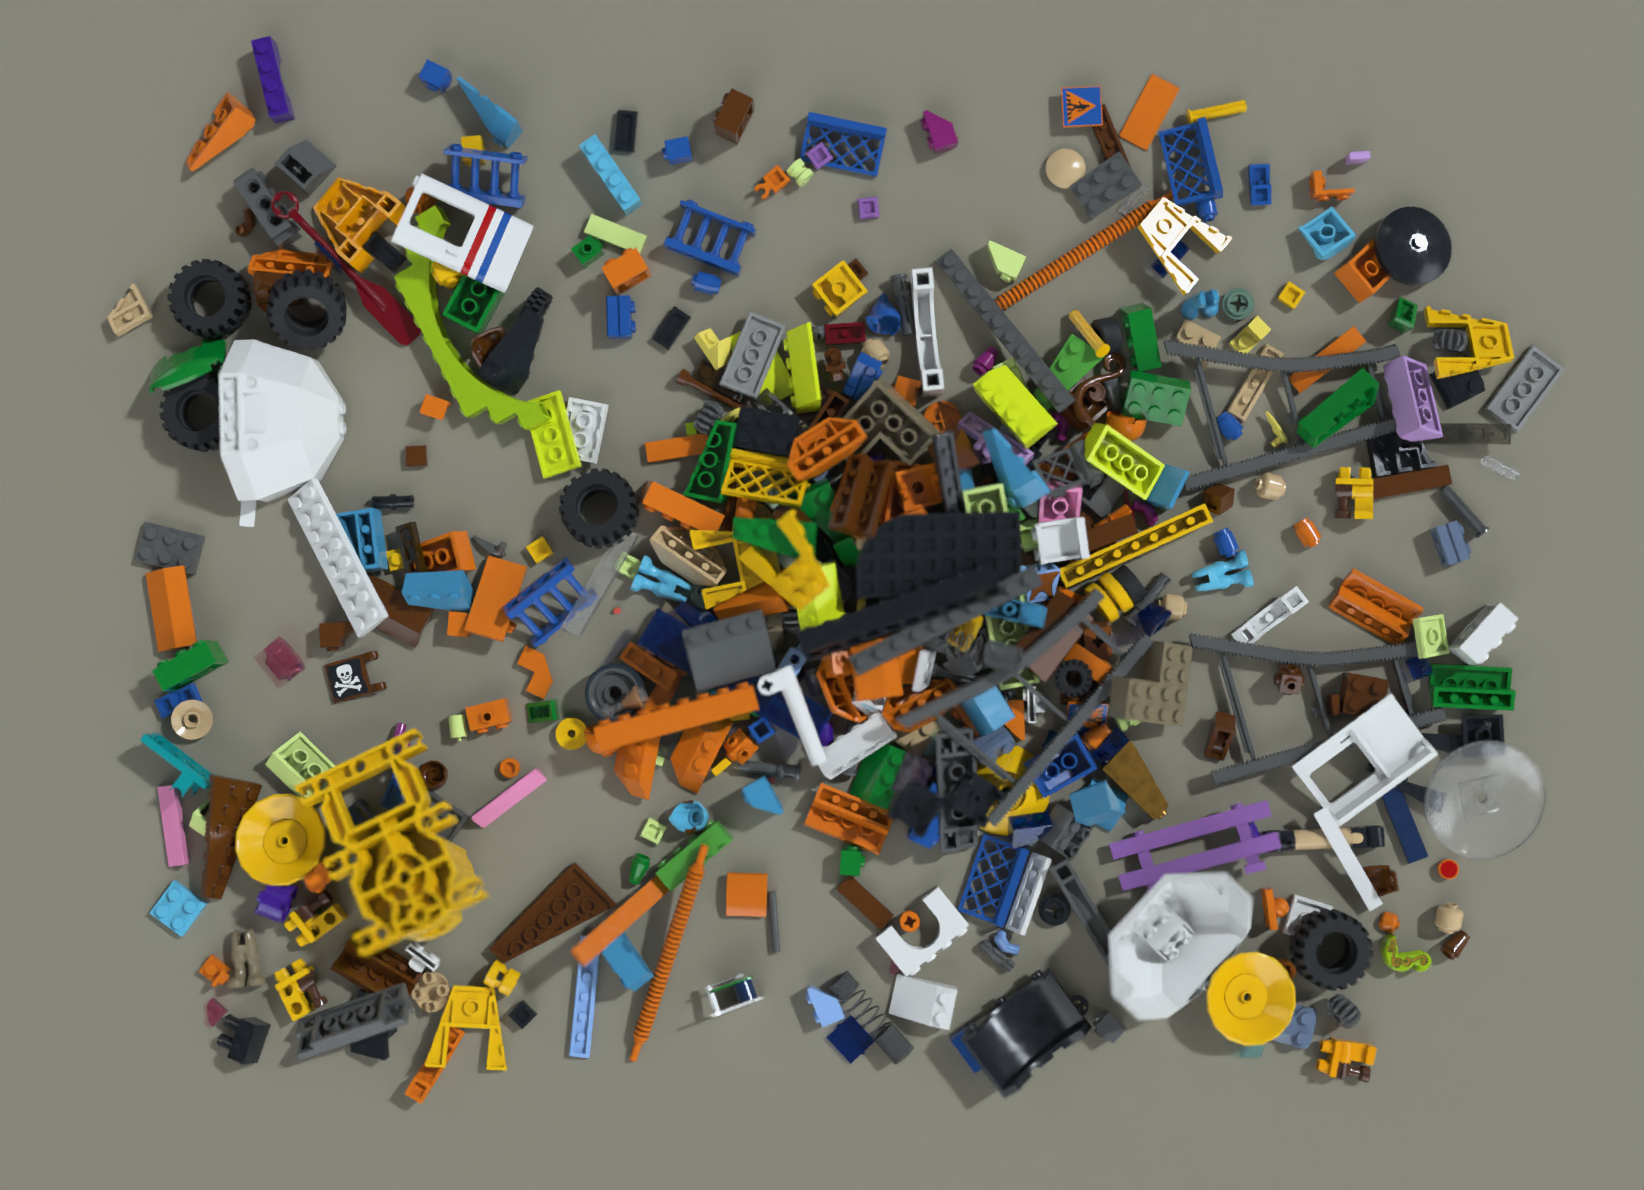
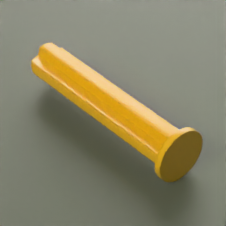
(1216, 111)
(1089, 334)

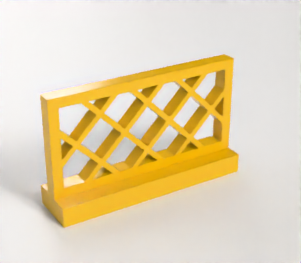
(768, 464)

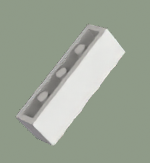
(856, 745)

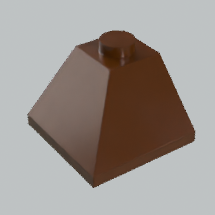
(965, 453)

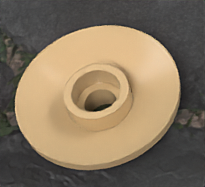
(186, 728)

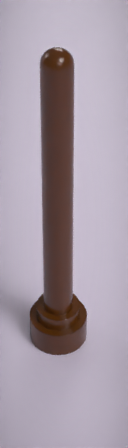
(686, 379)

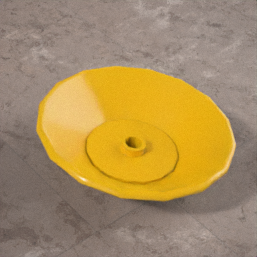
(1031, 801)
(262, 834)
(1269, 1000)

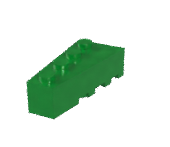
(1339, 409)
(769, 535)

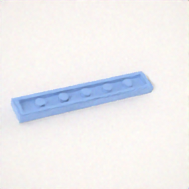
(584, 1007)

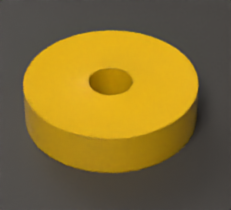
(563, 737)

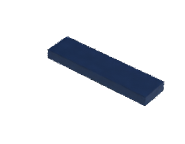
(1404, 825)

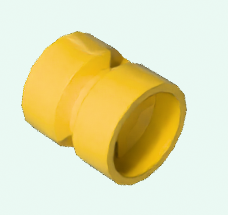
(507, 983)

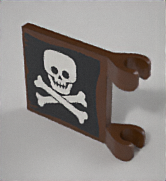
(350, 677)

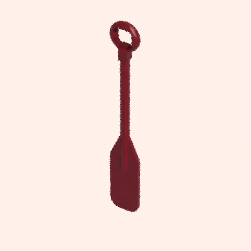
(374, 297)

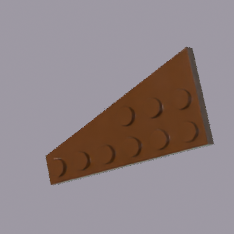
(228, 803)
(562, 907)

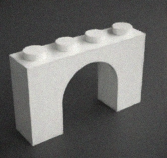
(910, 957)

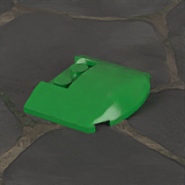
(187, 365)

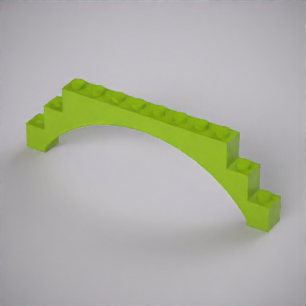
(466, 386)

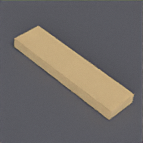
(1252, 387)

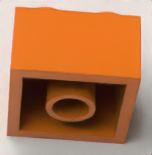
(626, 270)

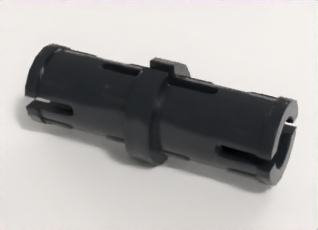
(393, 501)

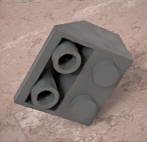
(306, 165)
(1101, 497)
(1066, 834)

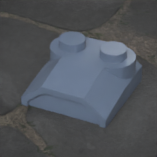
(1300, 1029)

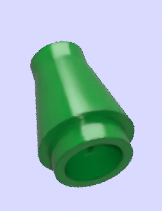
(639, 866)

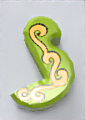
(1402, 961)

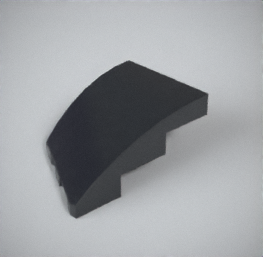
(1396, 455)
(373, 1046)

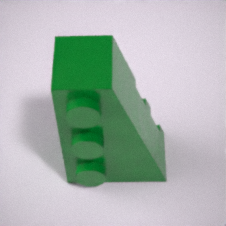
(1141, 337)
(817, 505)

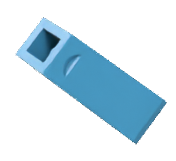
(1021, 613)

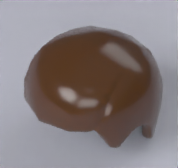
(433, 774)

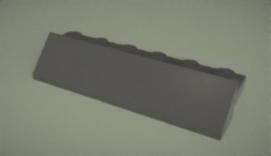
(952, 761)
(353, 1021)

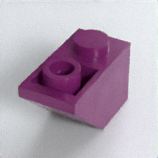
(940, 132)

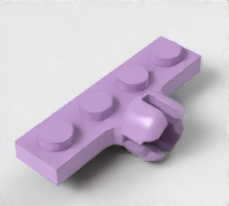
(975, 426)

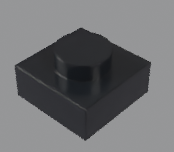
(522, 1014)

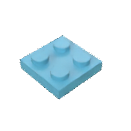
(178, 908)

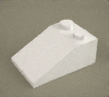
(923, 1001)

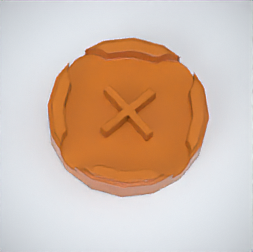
(943, 416)

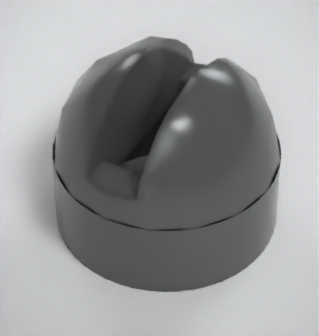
(818, 331)

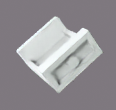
(1060, 540)

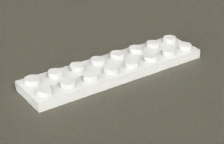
(337, 557)

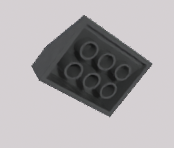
(728, 650)

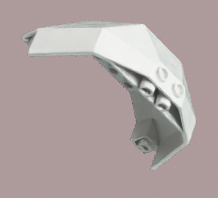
(276, 420)
(1176, 941)

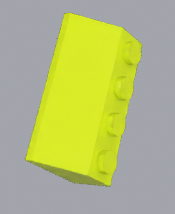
(803, 369)
(1014, 405)
(1122, 460)
(827, 605)

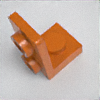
(1317, 183)

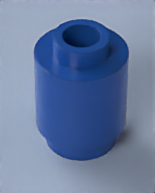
(1206, 209)
(706, 283)
(1229, 426)
(1225, 542)

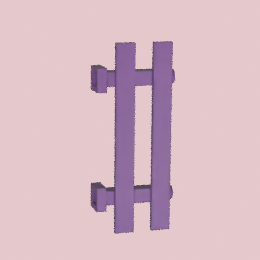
(1237, 816)

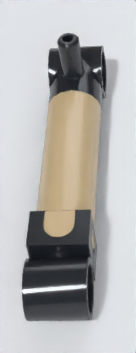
(1316, 839)

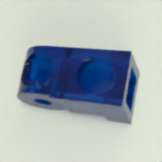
(1178, 251)
(1110, 746)

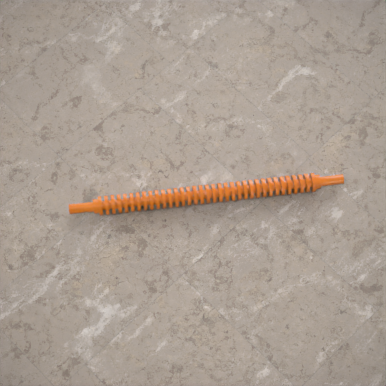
(1077, 254)
(668, 953)

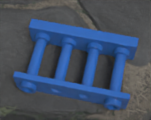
(493, 195)
(695, 250)
(532, 595)

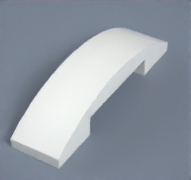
(1270, 616)

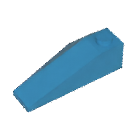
(500, 123)
(1019, 483)

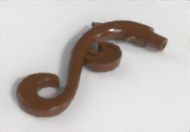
(1099, 391)

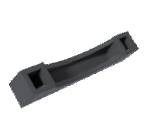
(1083, 906)

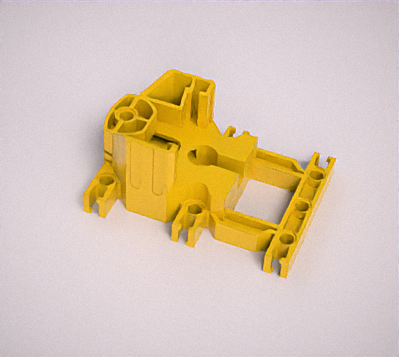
(396, 848)

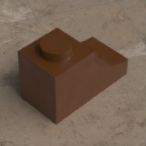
(334, 635)
(1220, 735)

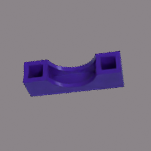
(274, 91)

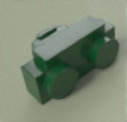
(825, 549)

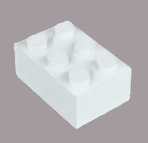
(1483, 633)

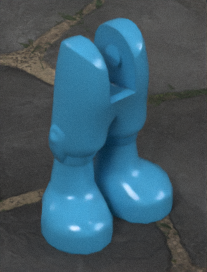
(1205, 301)

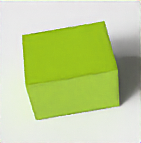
(690, 430)

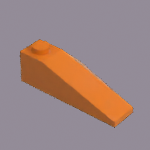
(228, 126)

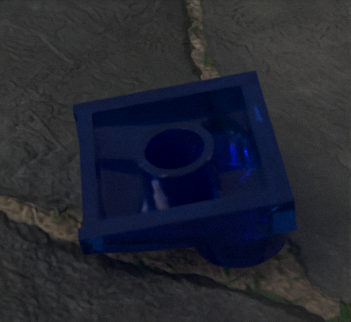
(694, 615)

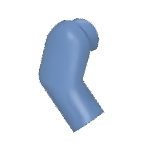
(1003, 944)

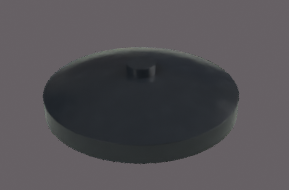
(1412, 246)

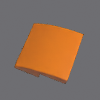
(746, 894)

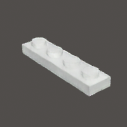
(1028, 893)

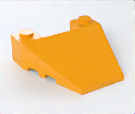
(353, 215)

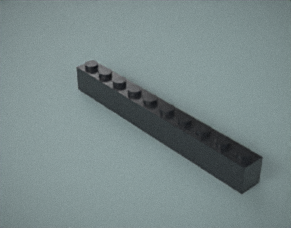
(899, 612)

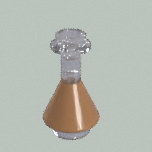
(634, 699)

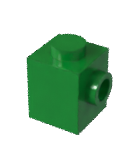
(588, 251)
(851, 861)

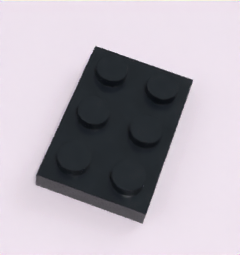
(766, 431)

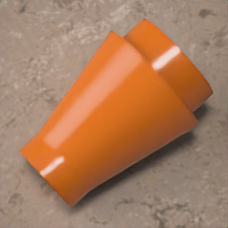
(1096, 736)

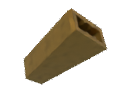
(1134, 778)

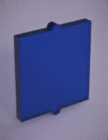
(325, 254)
(850, 1039)

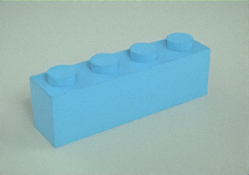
(610, 175)

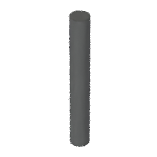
(774, 921)

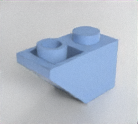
(826, 1006)

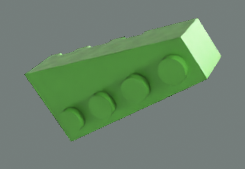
(1070, 366)
(674, 872)

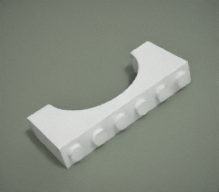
(925, 331)

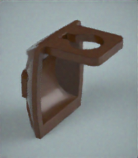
(485, 343)
(1381, 879)

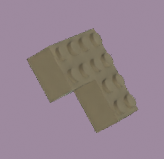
(893, 419)
(1160, 693)

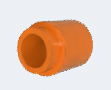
(1307, 533)

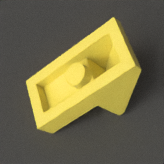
(1250, 335)
(716, 351)

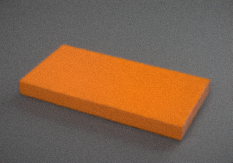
(498, 586)

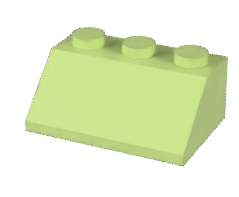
(298, 762)

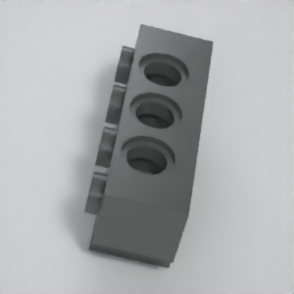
(288, 230)

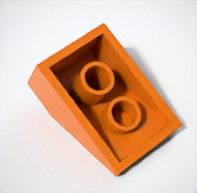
(1362, 273)
(448, 553)

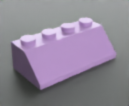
(1412, 399)

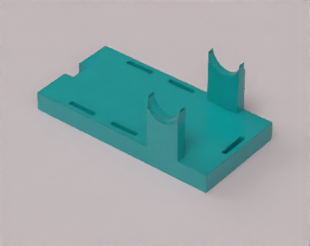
(192, 774)

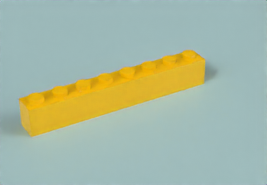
(1135, 545)

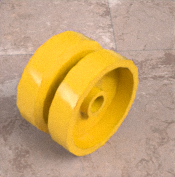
(1114, 597)

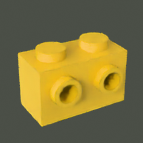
(446, 276)

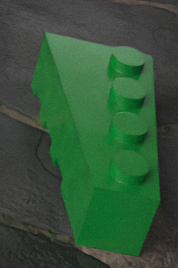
(713, 464)

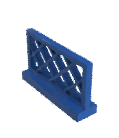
(851, 128)
(1208, 158)
(1009, 889)

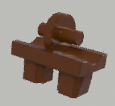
(834, 363)

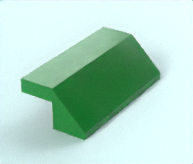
(1471, 687)

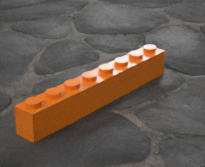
(676, 717)

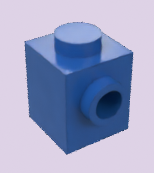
(435, 76)
(677, 150)
(761, 730)

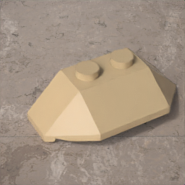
(676, 551)

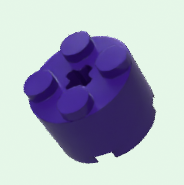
(276, 902)

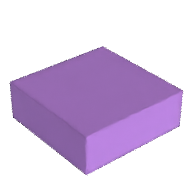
(819, 155)
(868, 208)

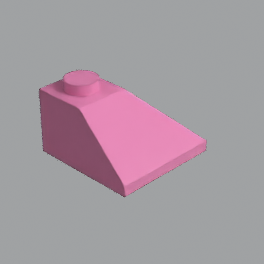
(1062, 507)

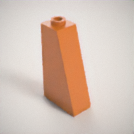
(759, 597)

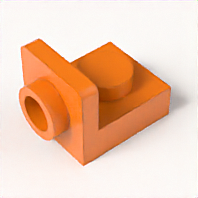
(215, 971)

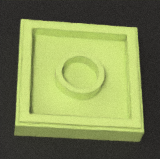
(1431, 636)

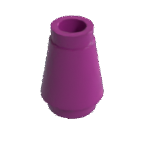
(985, 361)

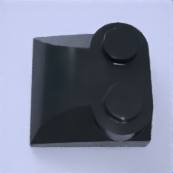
(1458, 387)
(1481, 728)

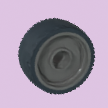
(604, 681)

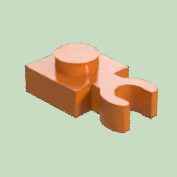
(774, 180)

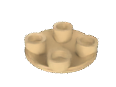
(1065, 168)
(431, 992)

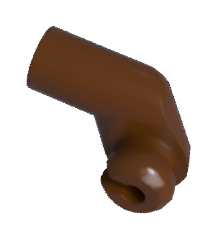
(248, 225)

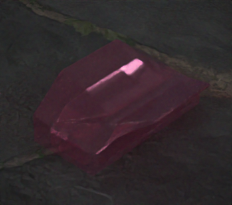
(283, 660)

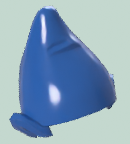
(884, 317)

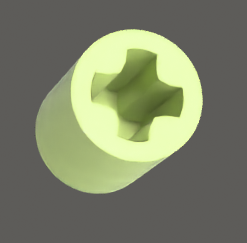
(457, 726)

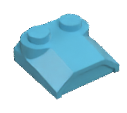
(1327, 234)

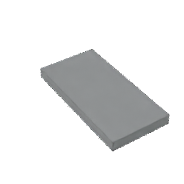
(753, 355)
(1524, 388)

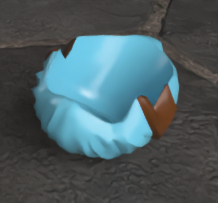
(689, 816)

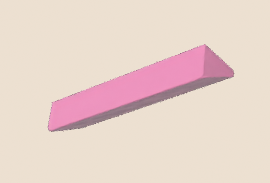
(509, 798)
(173, 826)

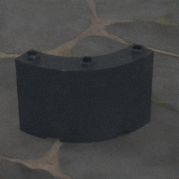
(1024, 1031)

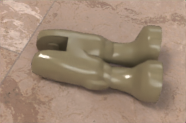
(242, 954)

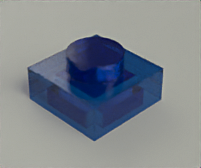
(1418, 667)

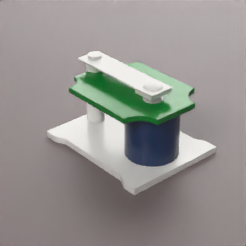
(743, 990)

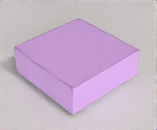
(1357, 157)

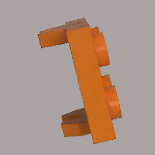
(928, 477)

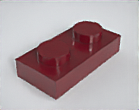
(845, 333)

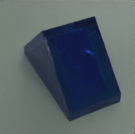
(1153, 618)

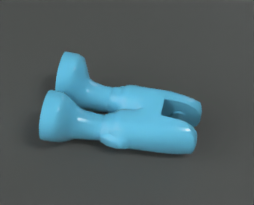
(1217, 572)
(667, 583)

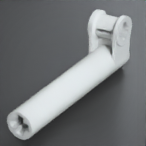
(786, 680)

